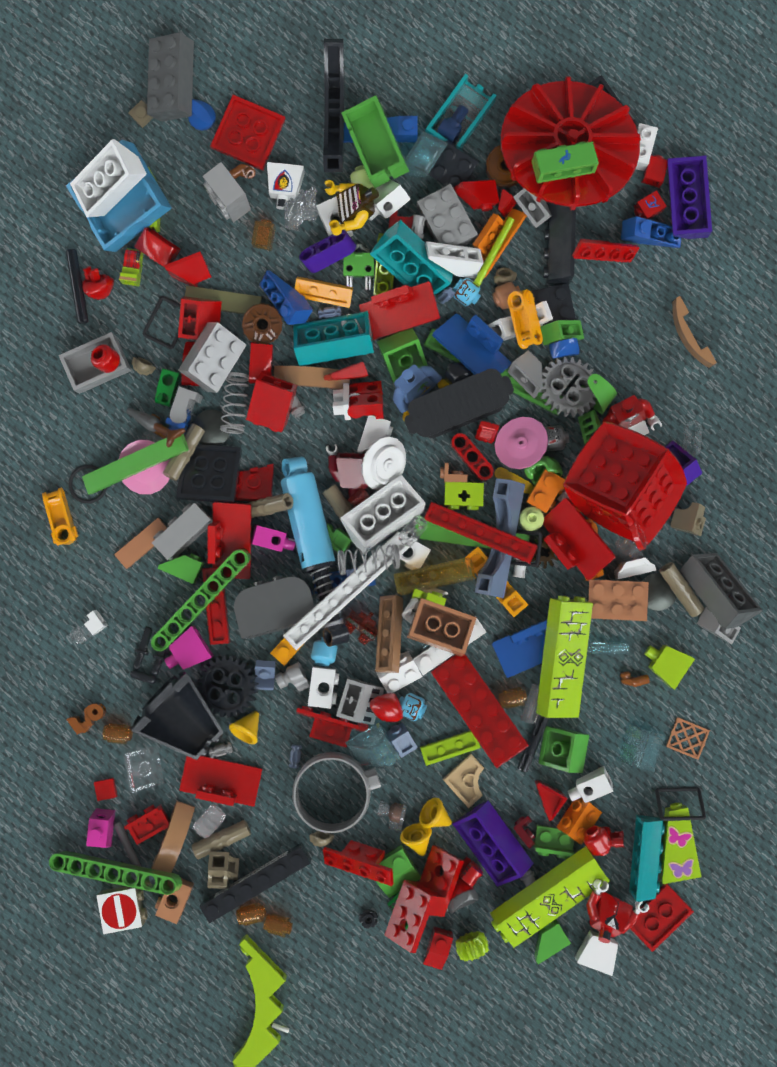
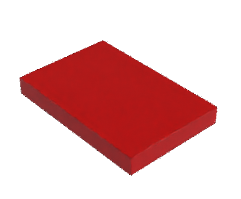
(662, 918)

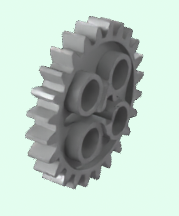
(554, 376)

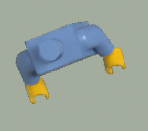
(414, 384)

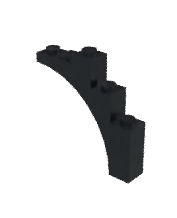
(334, 105)

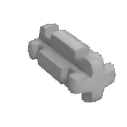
(220, 750)

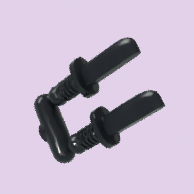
(139, 657)

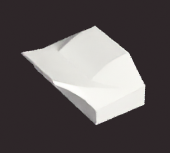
(633, 568)

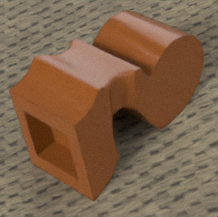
(92, 713)

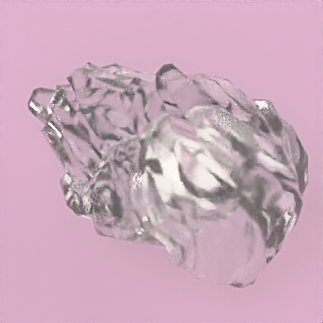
(300, 209)

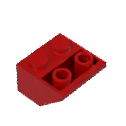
(196, 314)

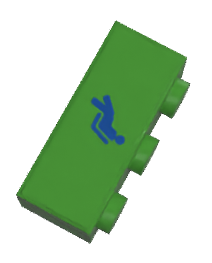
(564, 162)

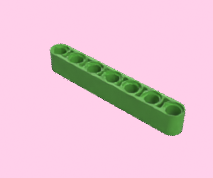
(192, 604)
(106, 872)

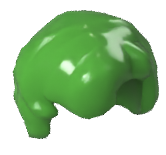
(536, 470)

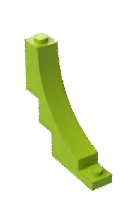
(266, 980)

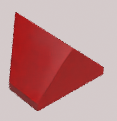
(551, 799)

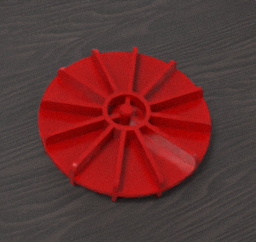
(567, 115)

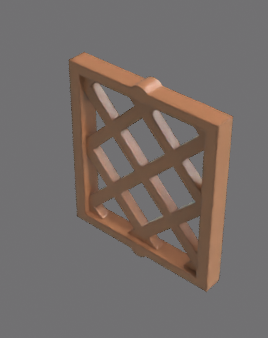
(701, 743)

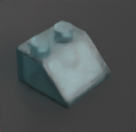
(373, 748)

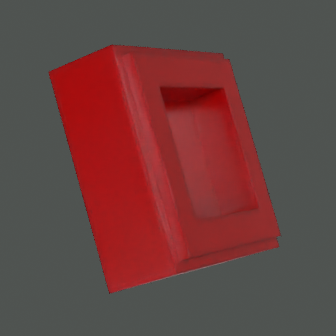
(105, 789)

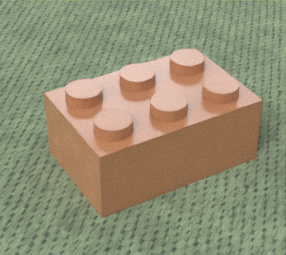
(619, 600)
(441, 627)

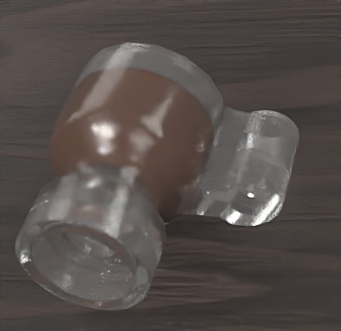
(395, 812)

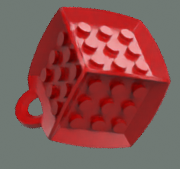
(626, 483)

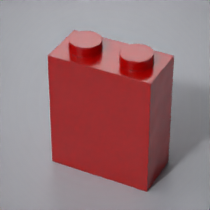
(271, 402)

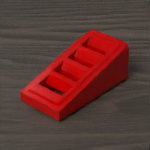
(353, 371)
(486, 432)

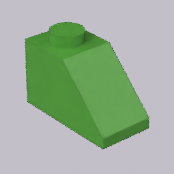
(561, 330)
(184, 567)
(550, 941)

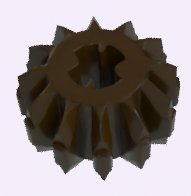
(543, 559)

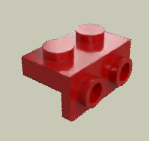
(148, 824)

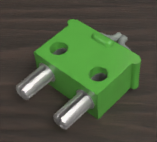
(358, 263)

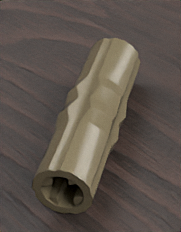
(177, 464)
(337, 501)
(271, 505)
(681, 589)
(221, 839)

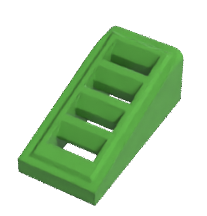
(586, 433)

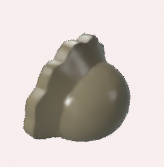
(504, 276)
(143, 366)
(321, 839)

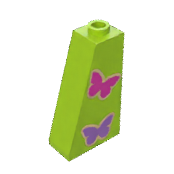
(679, 853)

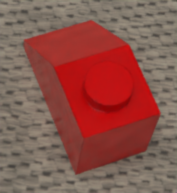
(478, 194)
(438, 948)

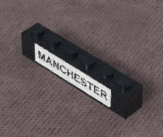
(255, 882)

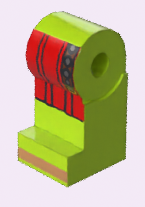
(132, 267)

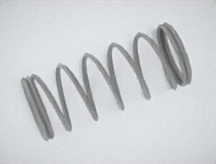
(239, 427)
(342, 558)

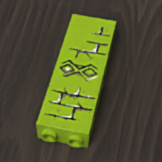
(564, 657)
(547, 898)

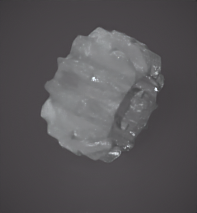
(209, 821)

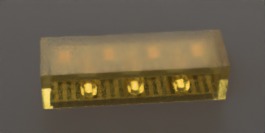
(434, 576)

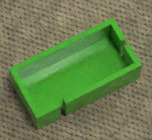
(375, 141)

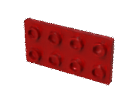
(401, 309)
(228, 533)
(575, 540)
(221, 781)

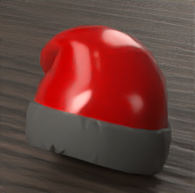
(462, 896)

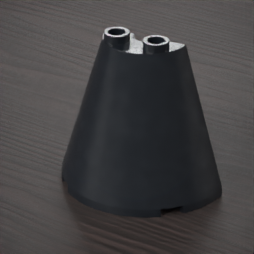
(179, 718)

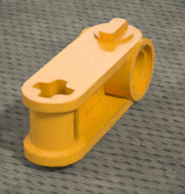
(525, 318)
(59, 517)

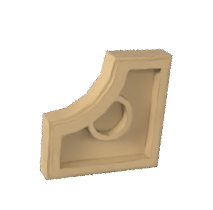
(464, 780)

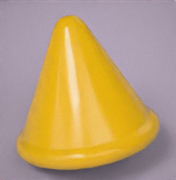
(246, 728)
(434, 814)
(416, 838)

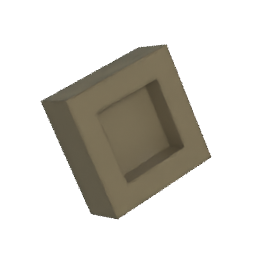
(139, 114)

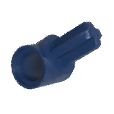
(450, 127)

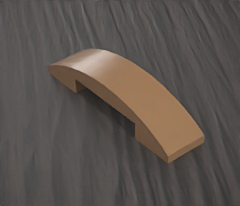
(703, 356)
(308, 376)
(174, 837)

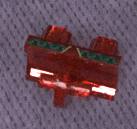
(363, 624)

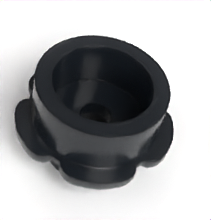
(373, 918)

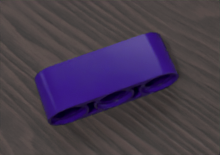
(327, 251)

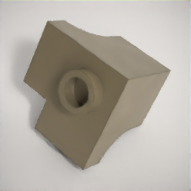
(689, 519)
(221, 869)

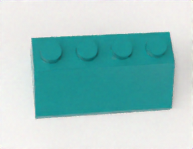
(407, 259)
(329, 340)
(645, 857)

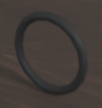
(71, 483)

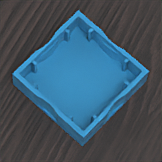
(132, 213)

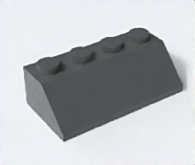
(720, 590)

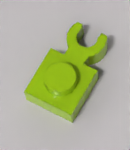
(433, 597)

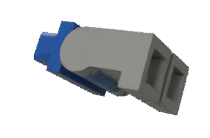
(182, 408)

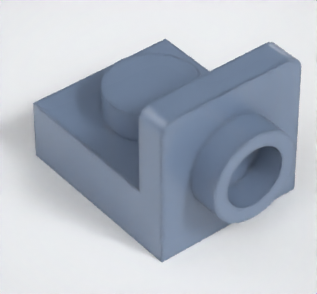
(265, 675)
(401, 739)

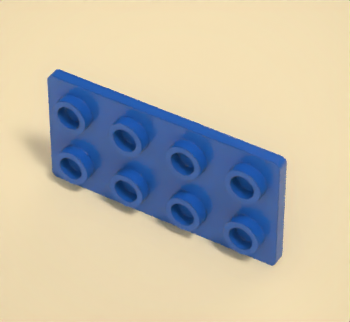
(472, 344)
(521, 649)

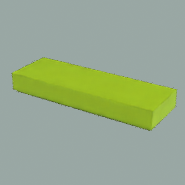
(449, 747)

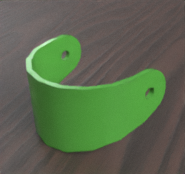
(602, 391)

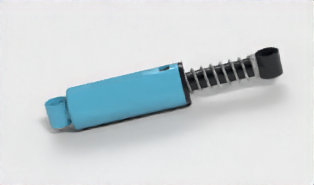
(312, 538)

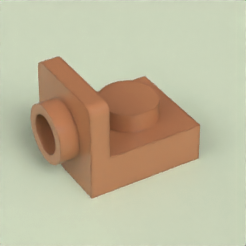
(456, 476)

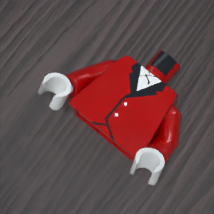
(631, 412)
(611, 914)

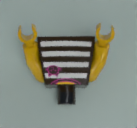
(354, 205)

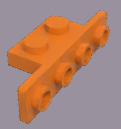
(491, 231)

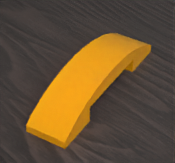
(512, 600)

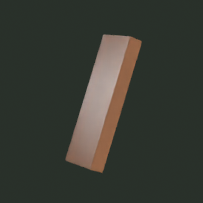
(140, 544)

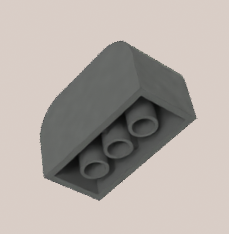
(272, 606)

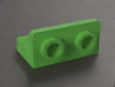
(552, 841)

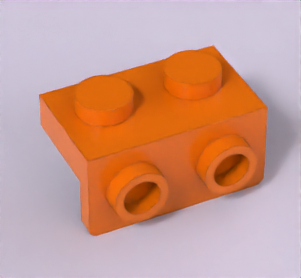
(546, 490)
(578, 819)

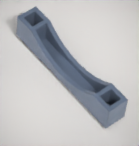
(507, 501)

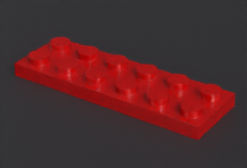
(479, 709)

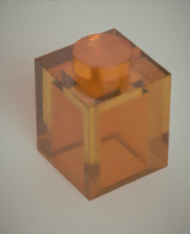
(263, 234)

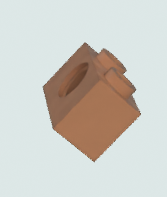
(173, 910)

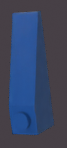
(403, 127)

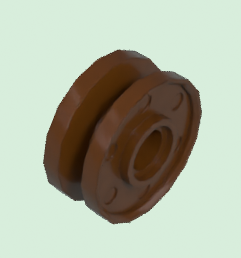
(496, 172)
(266, 312)

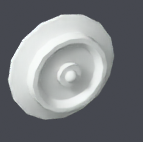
(383, 462)

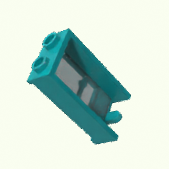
(470, 97)

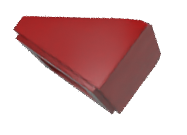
(506, 203)

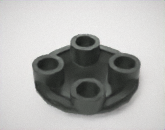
(210, 422)
(659, 593)

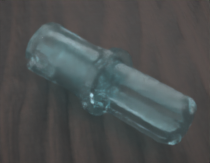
(609, 648)

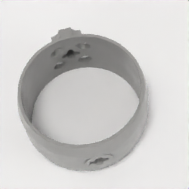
(370, 780)

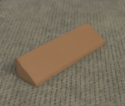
(389, 634)

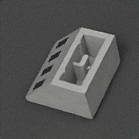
(356, 699)

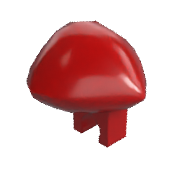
(97, 285)
(387, 707)

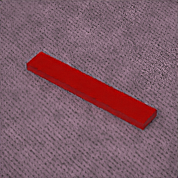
(480, 532)

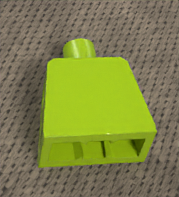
(669, 664)

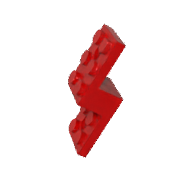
(424, 898)

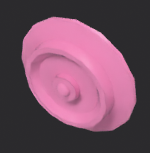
(521, 442)
(149, 480)

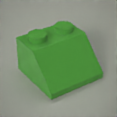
(401, 352)
(563, 749)
(402, 870)

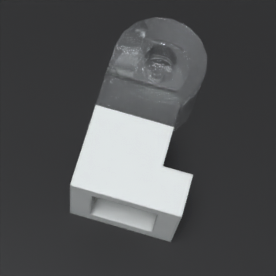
(89, 629)

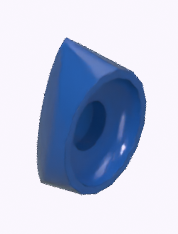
(202, 116)
(564, 348)

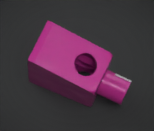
(263, 536)
(188, 650)
(101, 829)

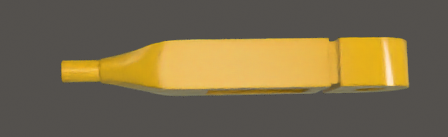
(502, 473)

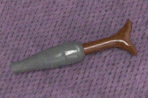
(153, 424)

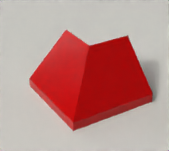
(189, 269)

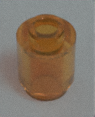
(512, 698)
(117, 733)
(250, 914)
(278, 925)

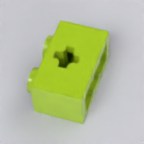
(474, 490)

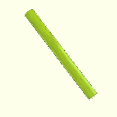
(494, 250)

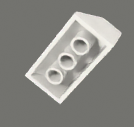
(107, 179)
(382, 514)

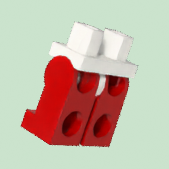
(359, 400)

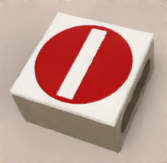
(121, 909)

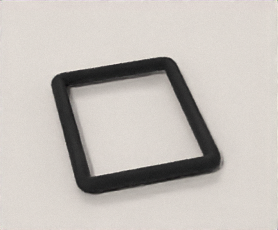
(151, 319)
(538, 549)
(683, 817)

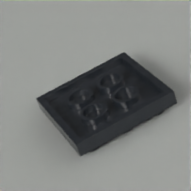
(211, 474)

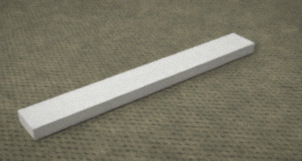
(341, 595)

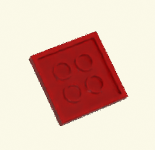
(247, 132)

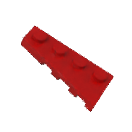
(255, 483)

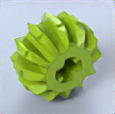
(472, 946)

